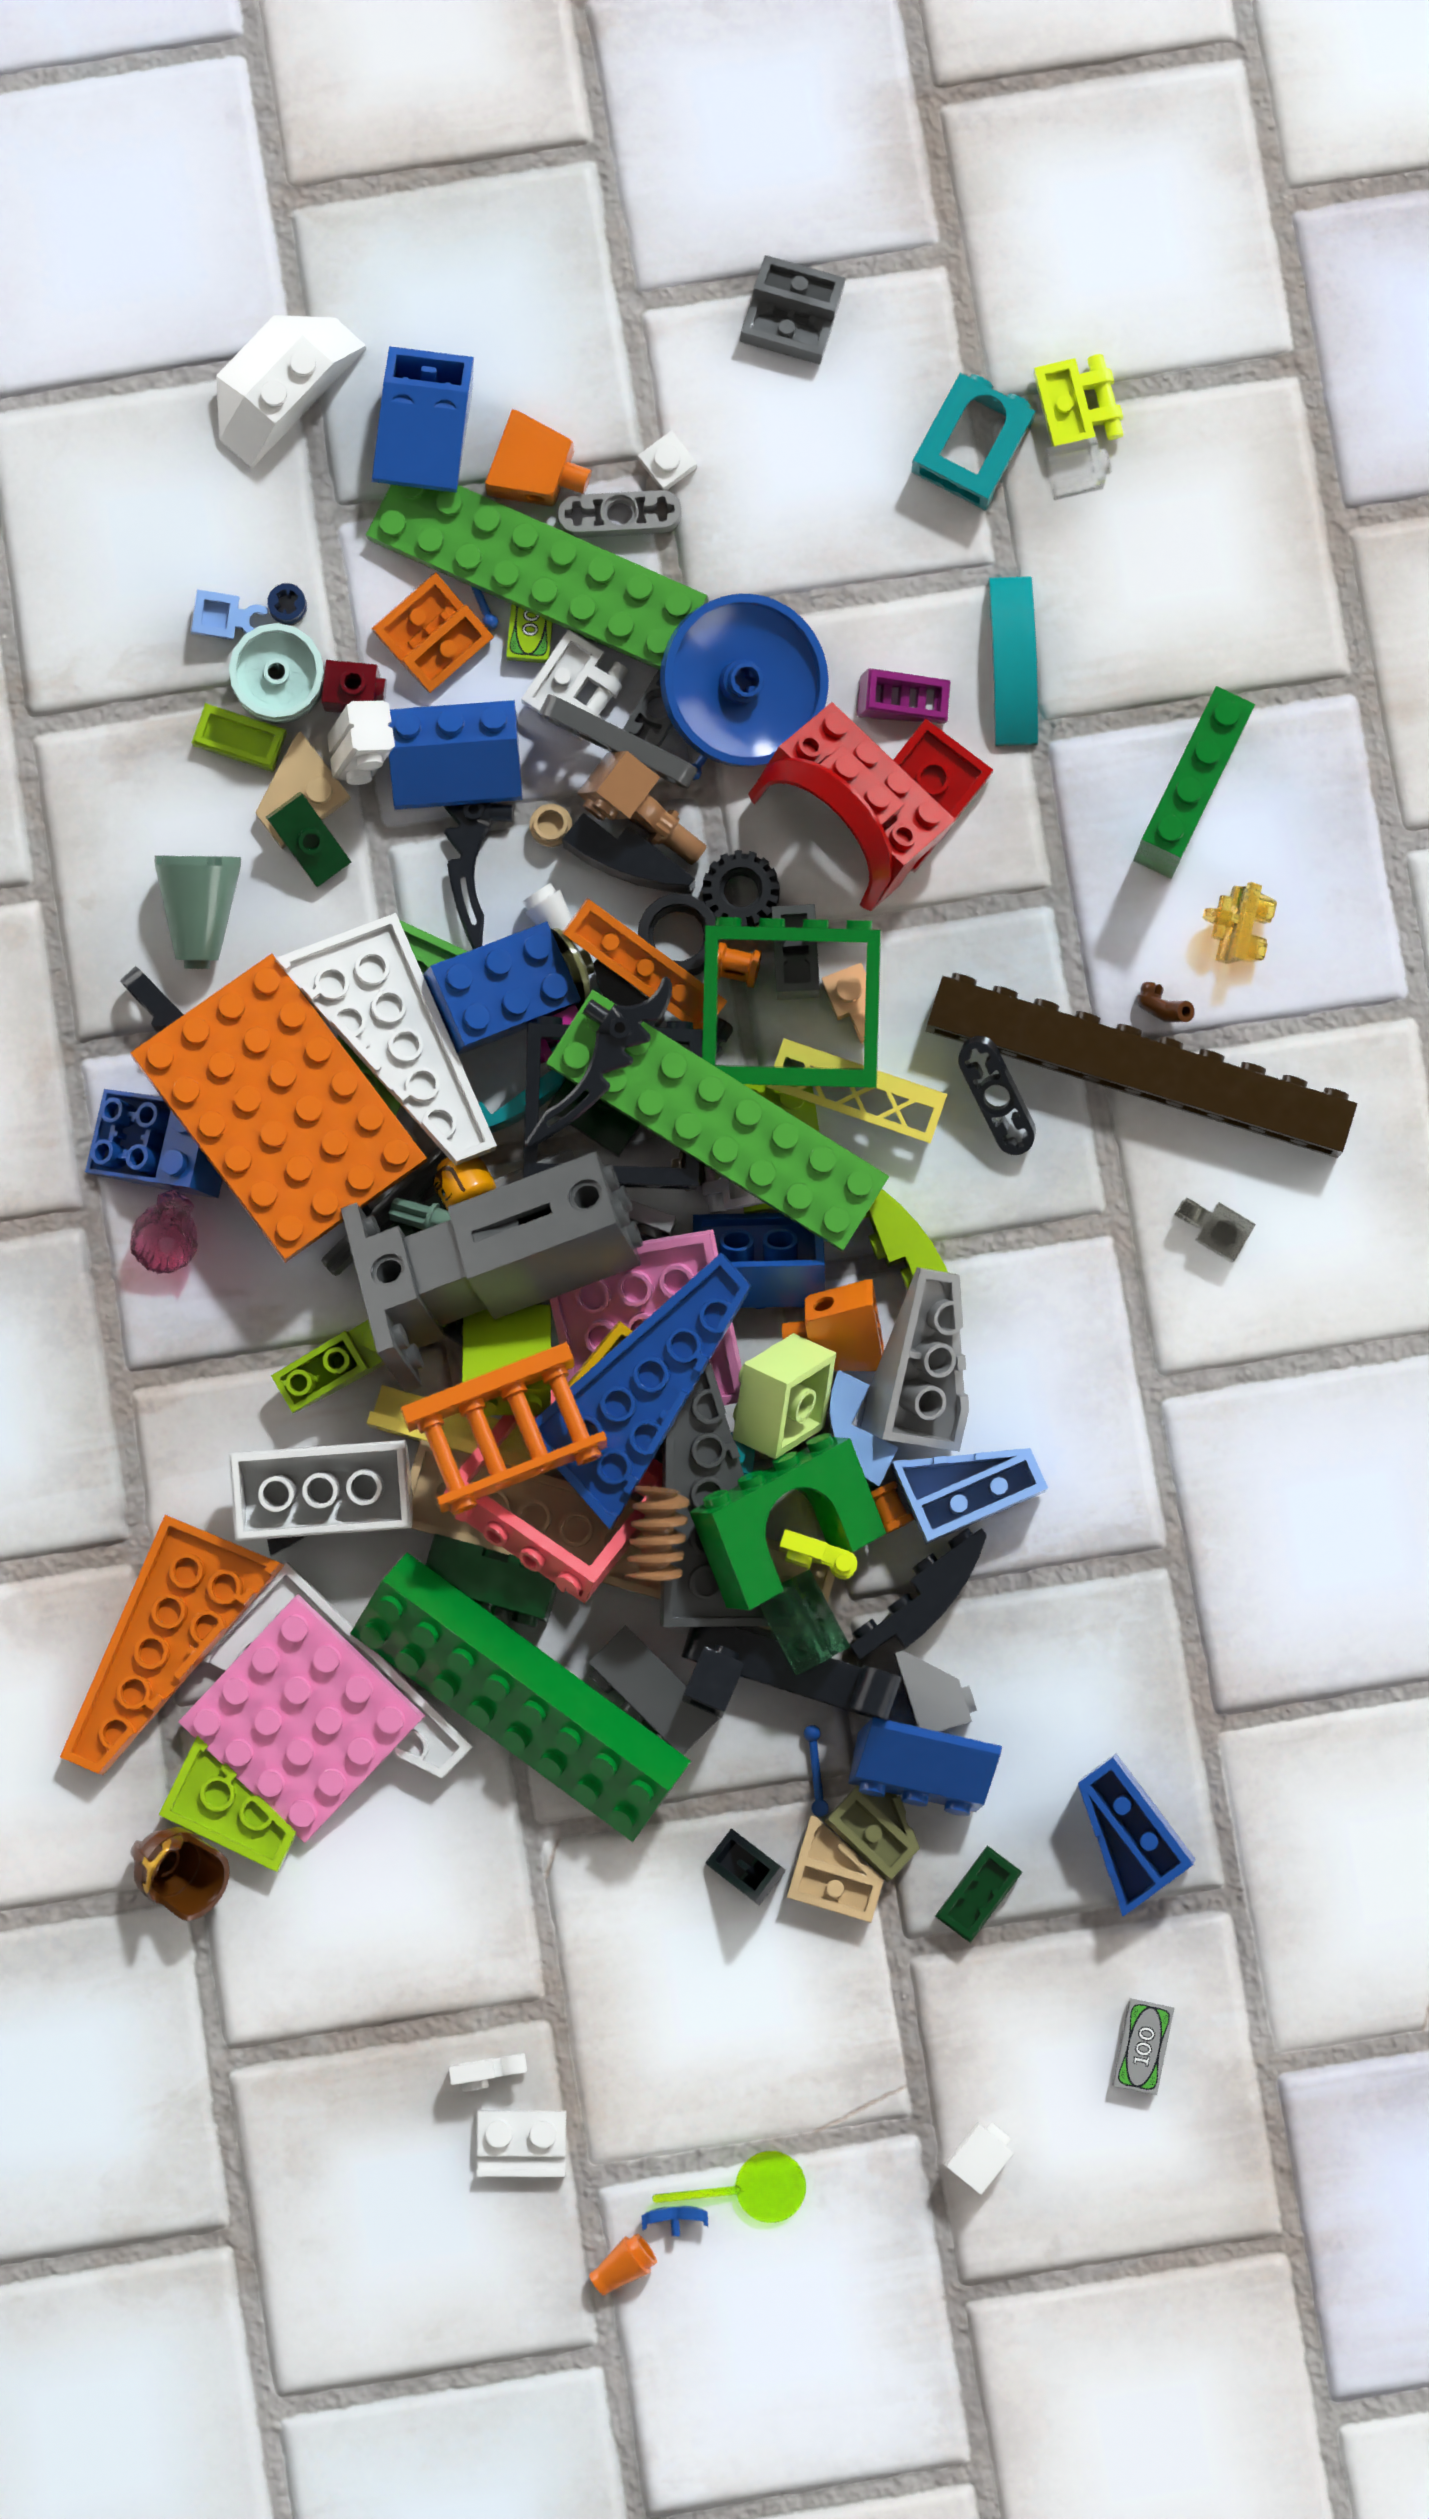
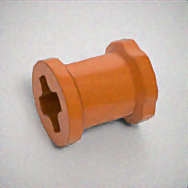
(739, 964)
(890, 1507)

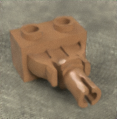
(621, 791)

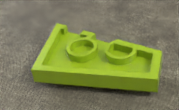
(222, 1809)

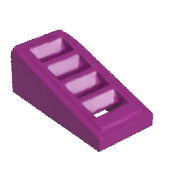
(885, 710)

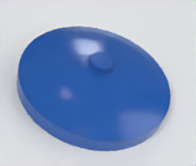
(742, 678)

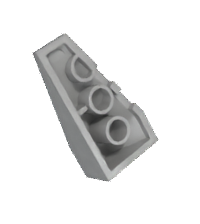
(919, 1379)

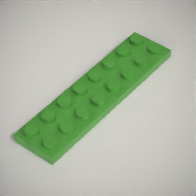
(536, 568)
(730, 1130)

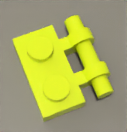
(1065, 402)
(804, 1550)

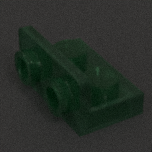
(804, 1623)

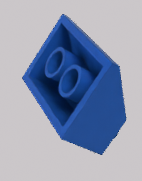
(455, 755)
(771, 1253)
(923, 1766)

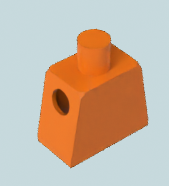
(534, 464)
(845, 1323)

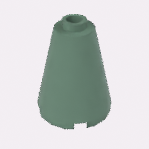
(197, 904)

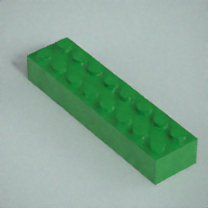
(519, 1696)

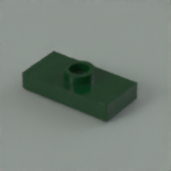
(308, 839)
(978, 1894)

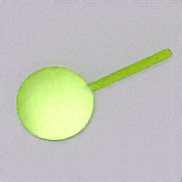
(767, 2187)

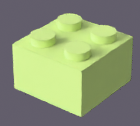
(783, 1395)

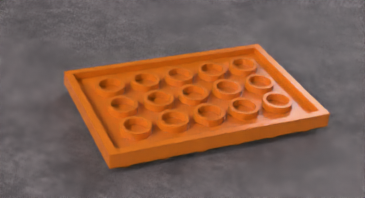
(278, 1107)

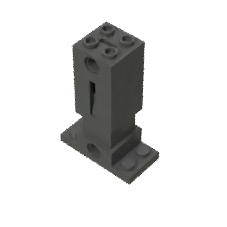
(492, 1255)

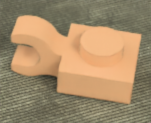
(847, 995)

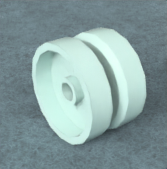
(284, 648)

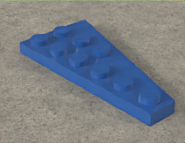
(644, 1386)

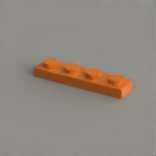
(637, 961)

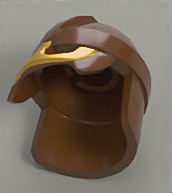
(180, 1872)

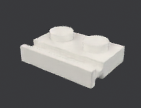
(521, 2143)

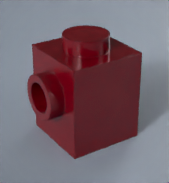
(349, 683)

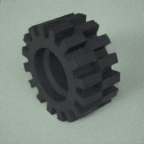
(741, 865)

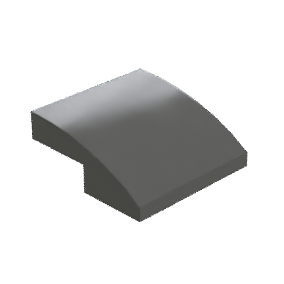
(792, 309)

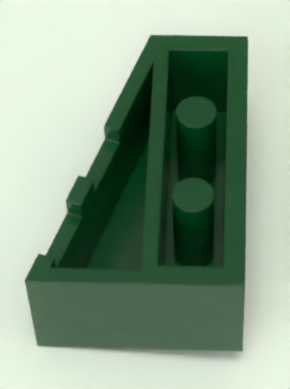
(493, 1579)

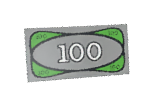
(1143, 2046)

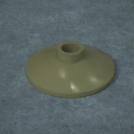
(578, 963)

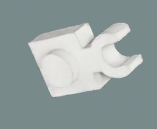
(476, 2074)

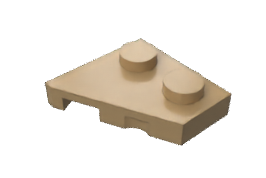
(306, 773)
(833, 1875)

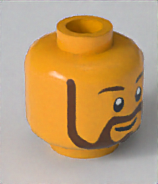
(462, 1181)

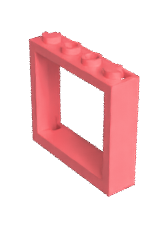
(534, 1548)

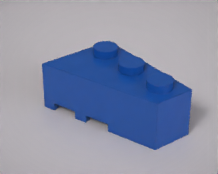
(1133, 1835)

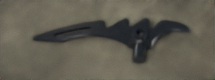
(473, 825)
(617, 1031)

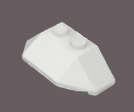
(279, 380)

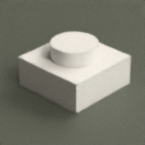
(667, 461)

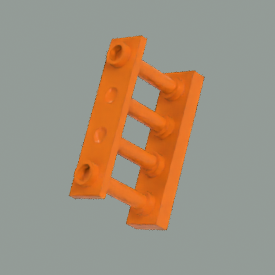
(470, 1401)

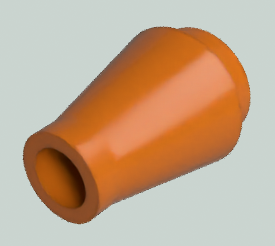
(624, 2264)

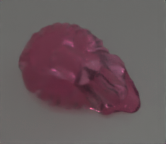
(165, 1234)

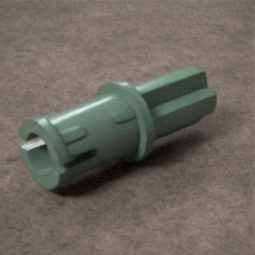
(417, 1214)

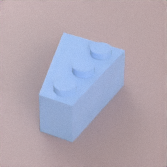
(965, 1489)

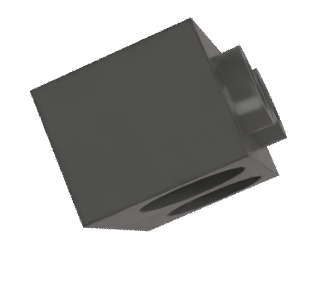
(796, 960)

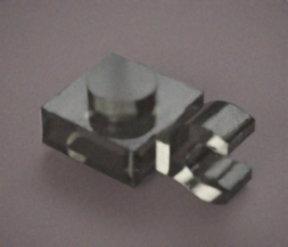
(1221, 1229)

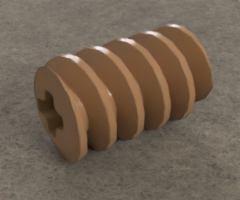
(658, 1534)

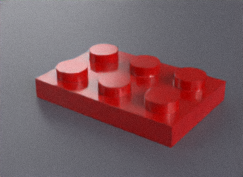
(943, 770)

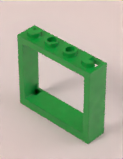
(811, 931)

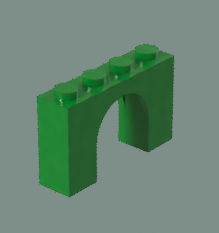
(1193, 782)
(735, 1520)

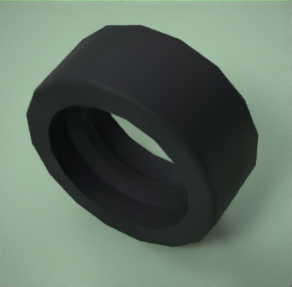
(678, 903)

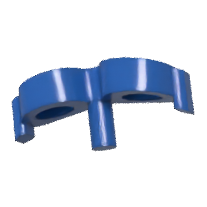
(674, 2214)

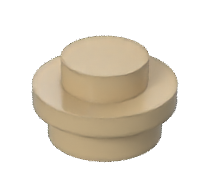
(550, 824)

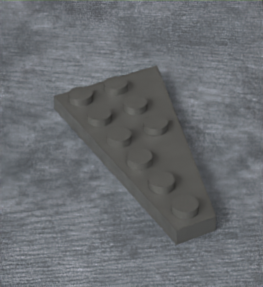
(696, 1462)

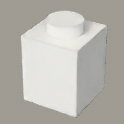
(980, 2156)

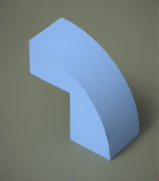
(872, 1452)

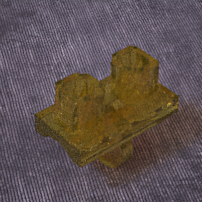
(1235, 920)

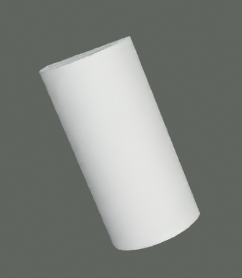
(321, 1490)

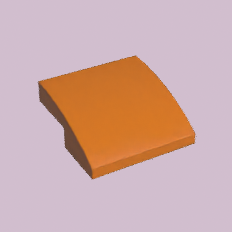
(432, 632)

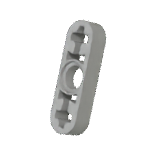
(607, 500)

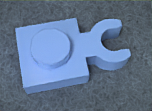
(219, 615)

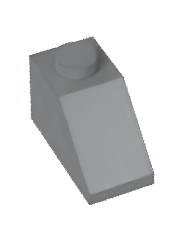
(933, 1694)

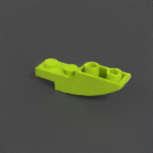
(900, 1238)
(328, 1367)

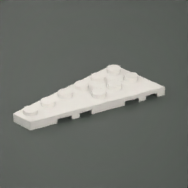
(384, 1011)
(430, 1745)

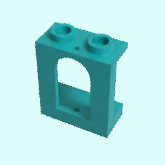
(972, 487)

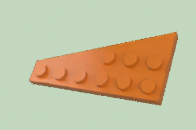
(175, 1615)

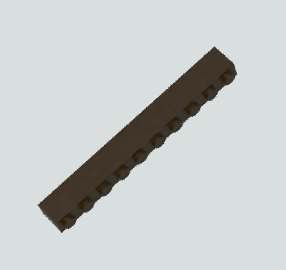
(1143, 1066)

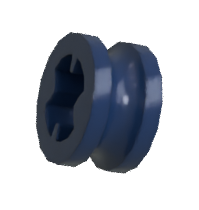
(274, 604)

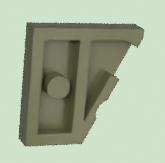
(875, 1830)

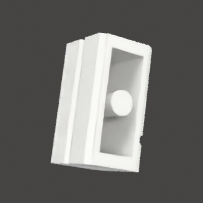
(360, 741)

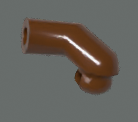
(1165, 1010)

